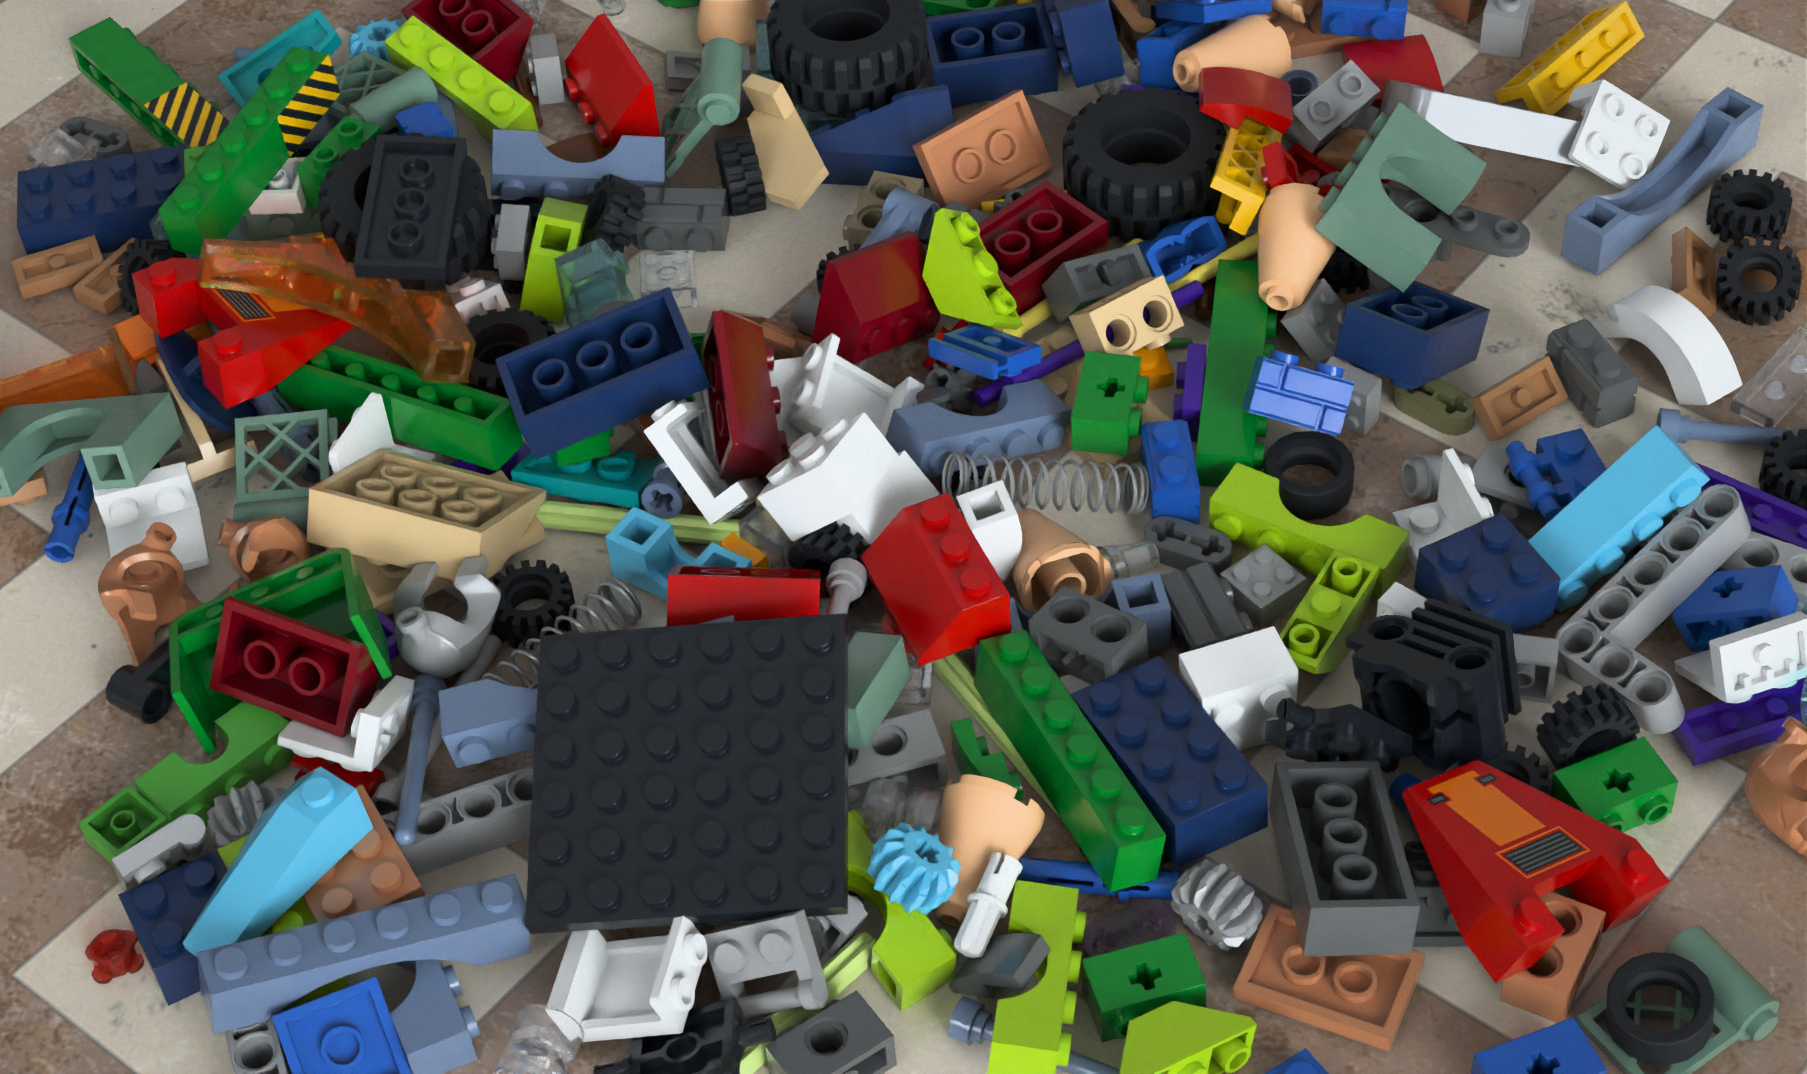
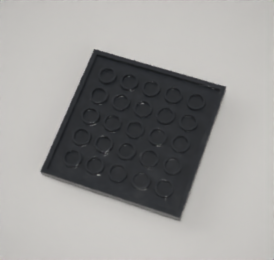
(690, 775)

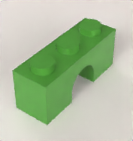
(250, 754)

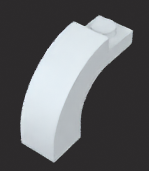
(1679, 337)
(994, 525)

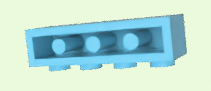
(1617, 513)

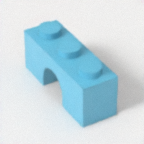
(645, 550)

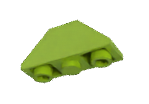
(555, 234)
(965, 275)
(1330, 613)
(1187, 1041)

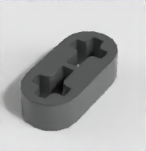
(110, 138)
(1188, 544)

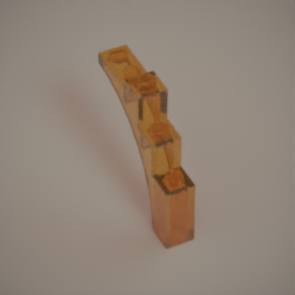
(313, 273)

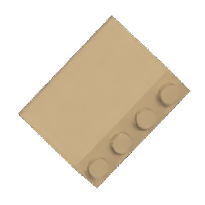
(420, 513)

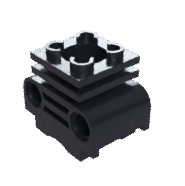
(1439, 679)

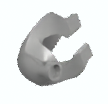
(436, 641)

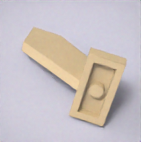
(782, 143)
(207, 458)

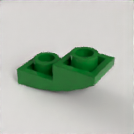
(974, 758)

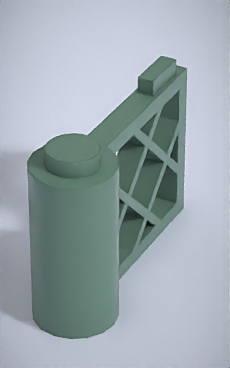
(384, 101)
(707, 101)
(276, 500)
(1740, 1008)

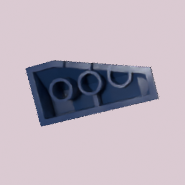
(883, 137)

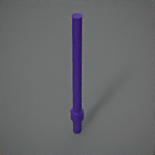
(1072, 352)

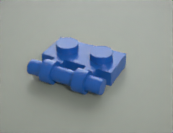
(1566, 459)

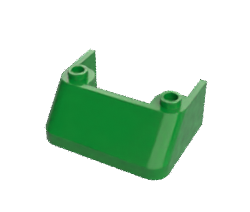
(317, 591)

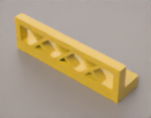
(1574, 59)
(1248, 184)

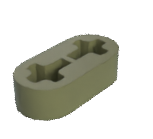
(1437, 406)

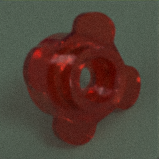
(112, 944)

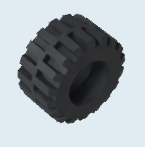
(499, 335)

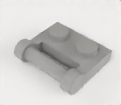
(161, 851)
(767, 949)

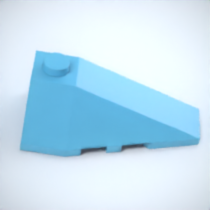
(282, 859)

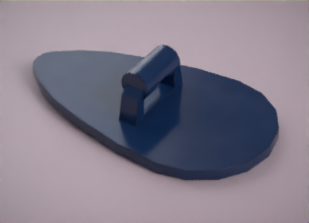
(183, 365)

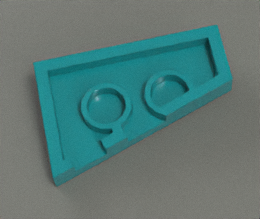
(248, 74)
(608, 480)

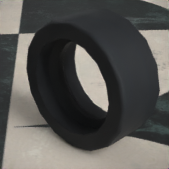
(1317, 450)
(1662, 970)

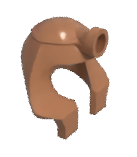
(263, 546)
(145, 589)
(1779, 786)

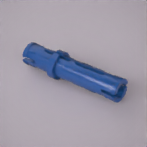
(71, 516)
(1085, 878)

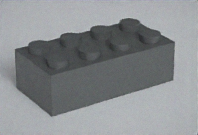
(1343, 859)

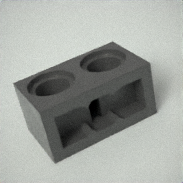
(1092, 279)
(1088, 636)

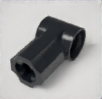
(143, 689)

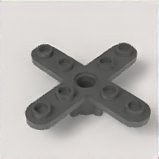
(1463, 227)

